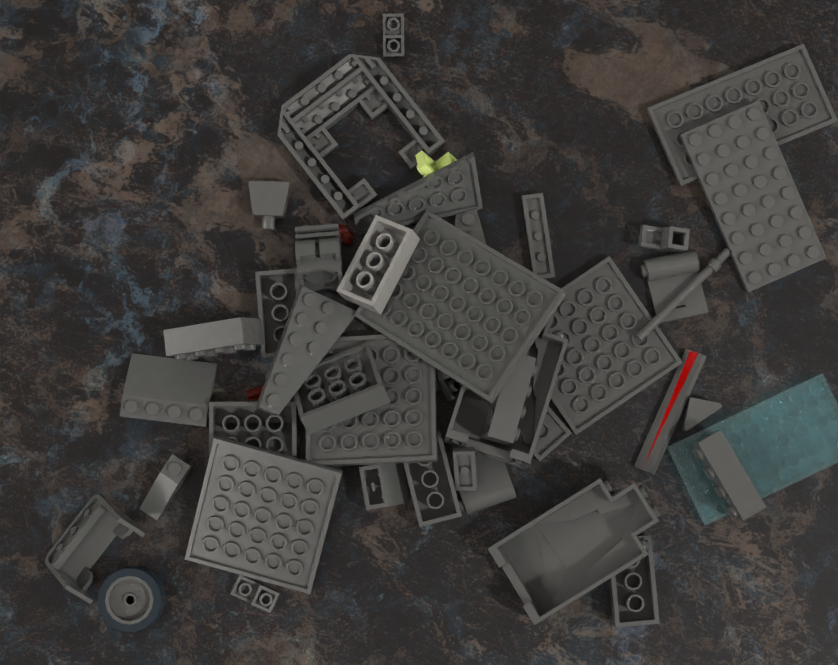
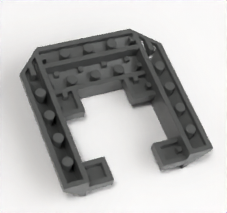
(329, 99)

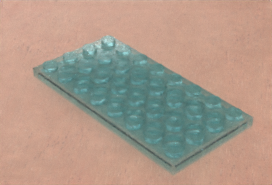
(774, 441)

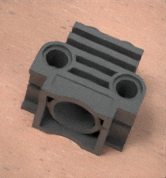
(319, 256)

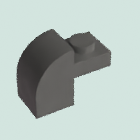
(664, 239)

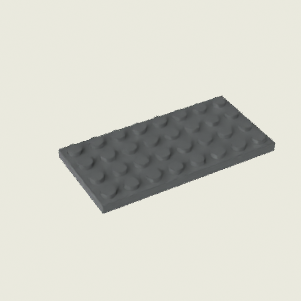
(782, 84)
(752, 196)

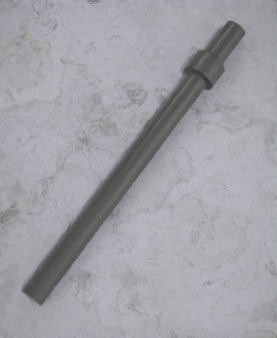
(711, 266)

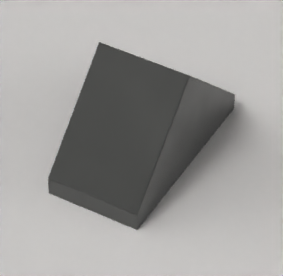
(697, 410)

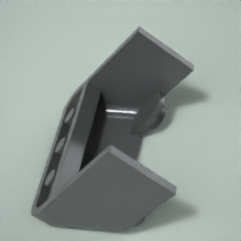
(85, 542)

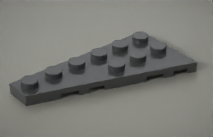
(443, 193)
(307, 337)

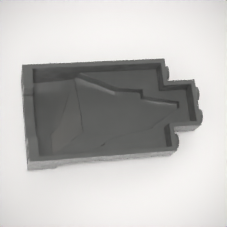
(471, 409)
(575, 546)

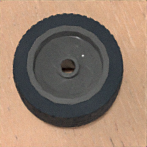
(148, 599)

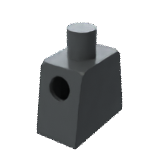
(269, 201)

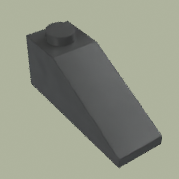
(166, 486)

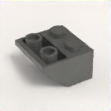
(383, 485)

